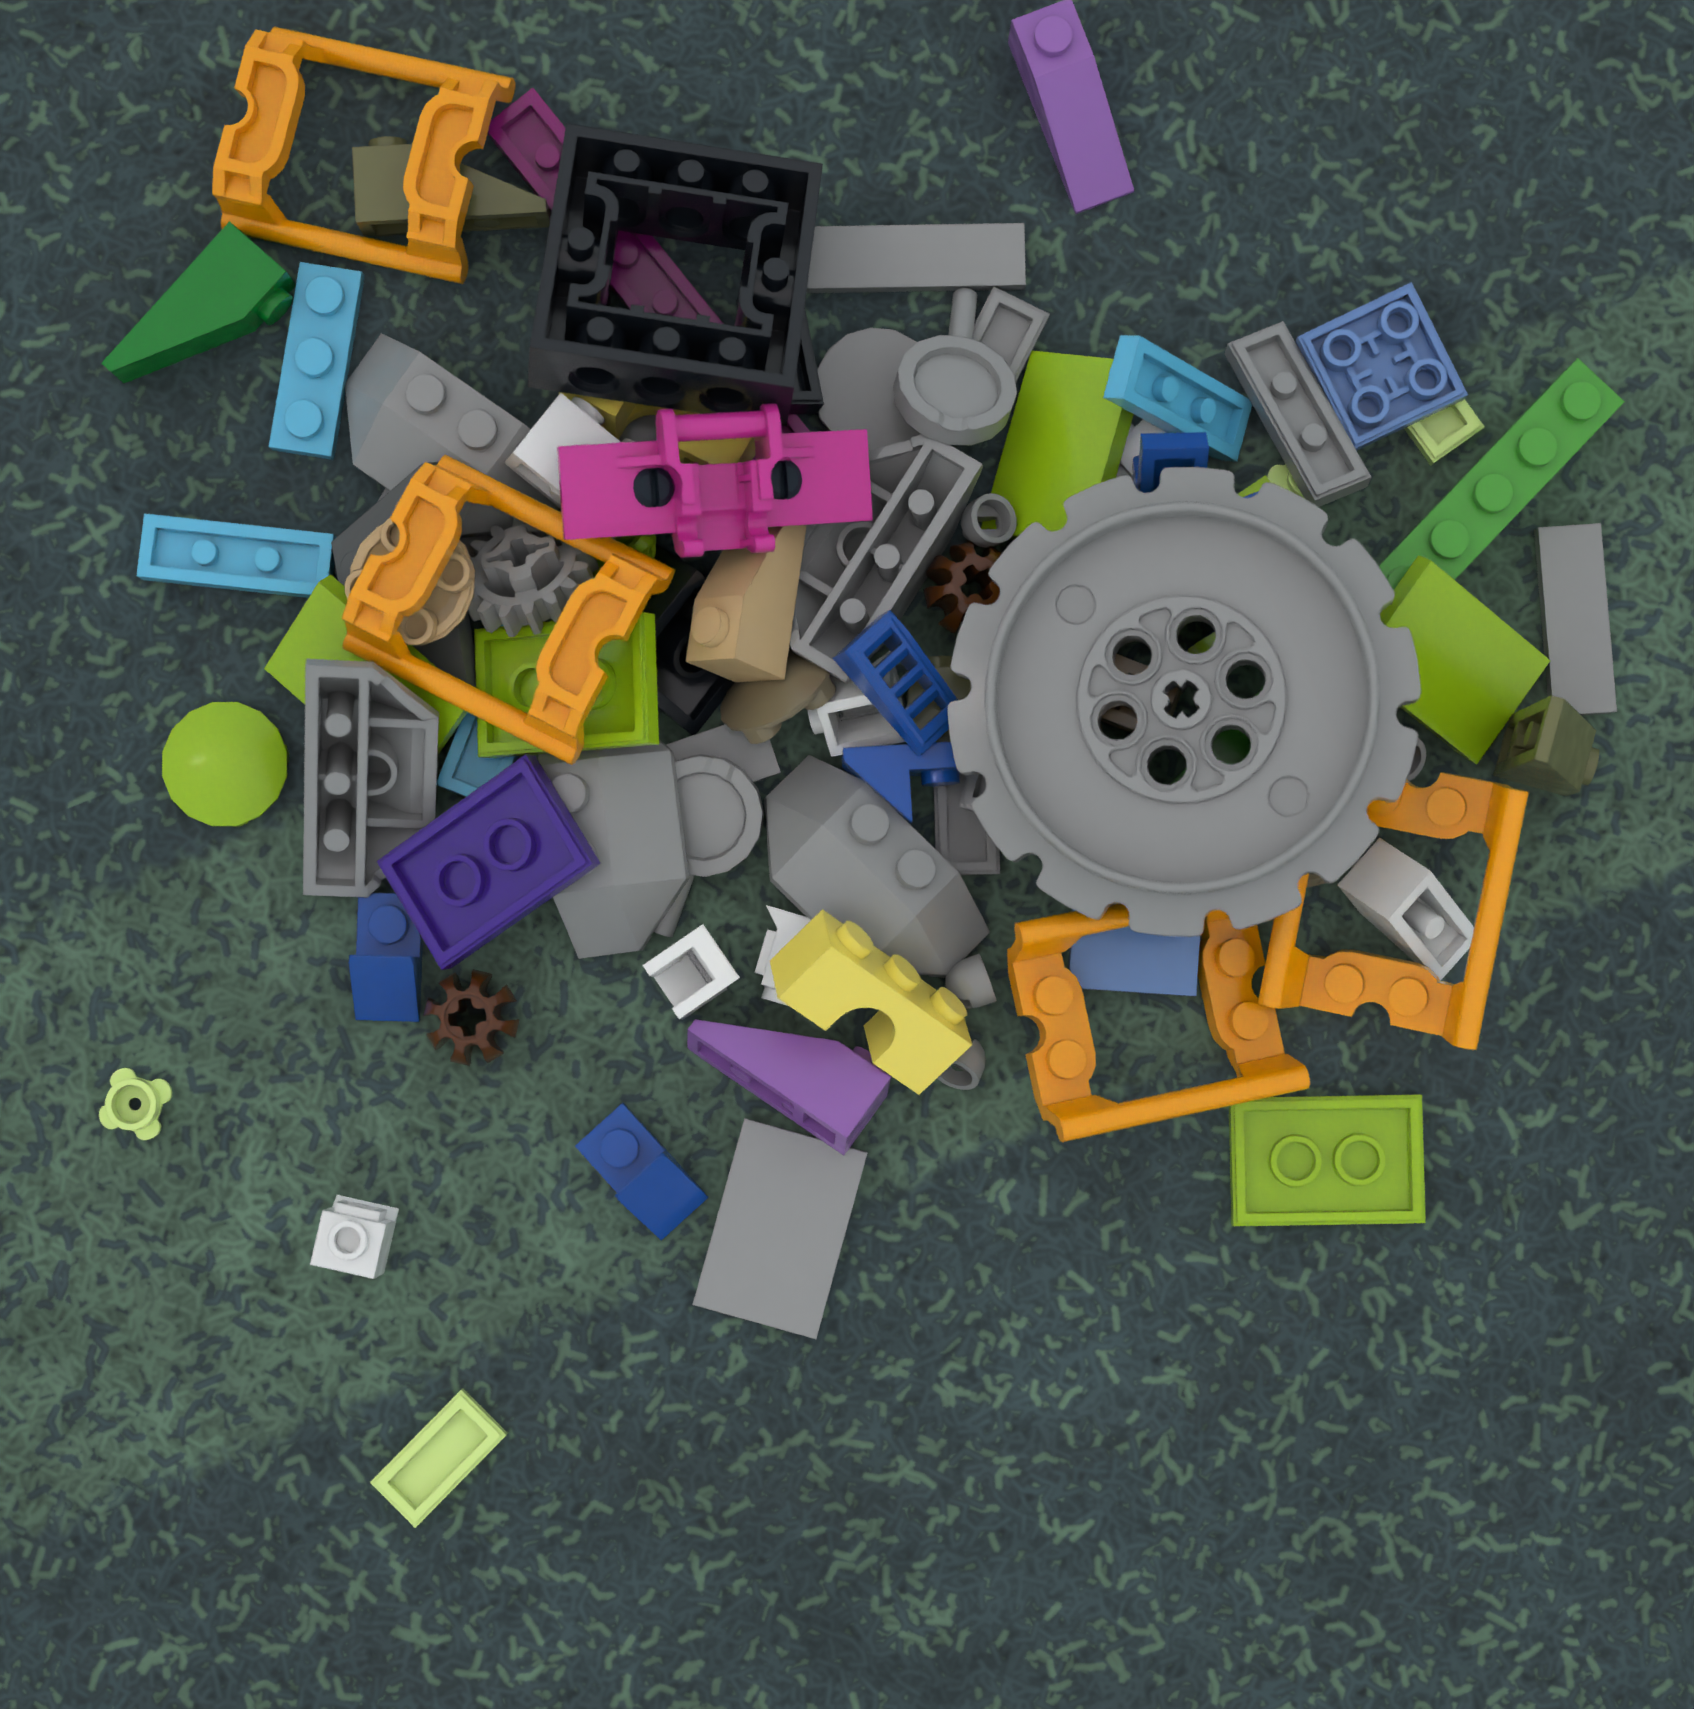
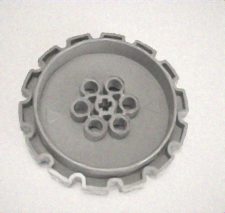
(1140, 573)

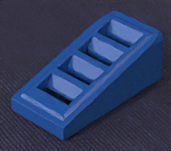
(870, 681)

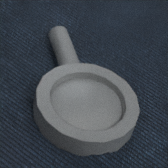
(953, 384)
(719, 821)

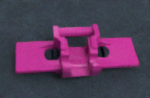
(715, 506)

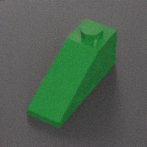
(212, 302)

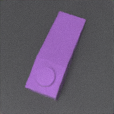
(1070, 104)
(801, 1076)

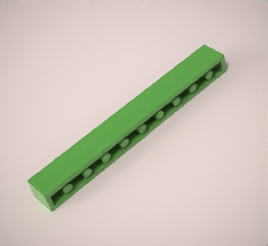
(1489, 492)

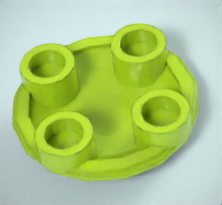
(225, 764)

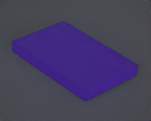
(488, 862)

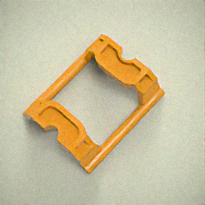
(432, 183)
(568, 664)
(1404, 987)
(1066, 1049)

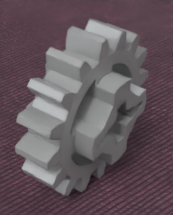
(524, 578)

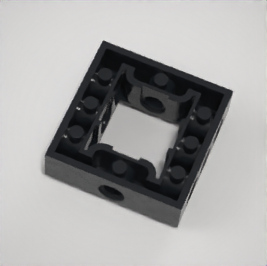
(684, 194)

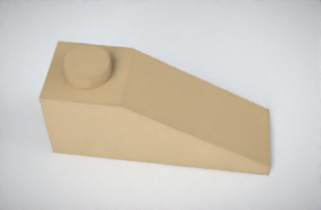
(748, 610)

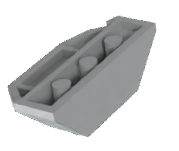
(416, 412)
(879, 565)
(364, 773)
(633, 822)
(861, 862)

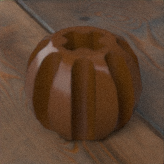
(953, 574)
(457, 1004)

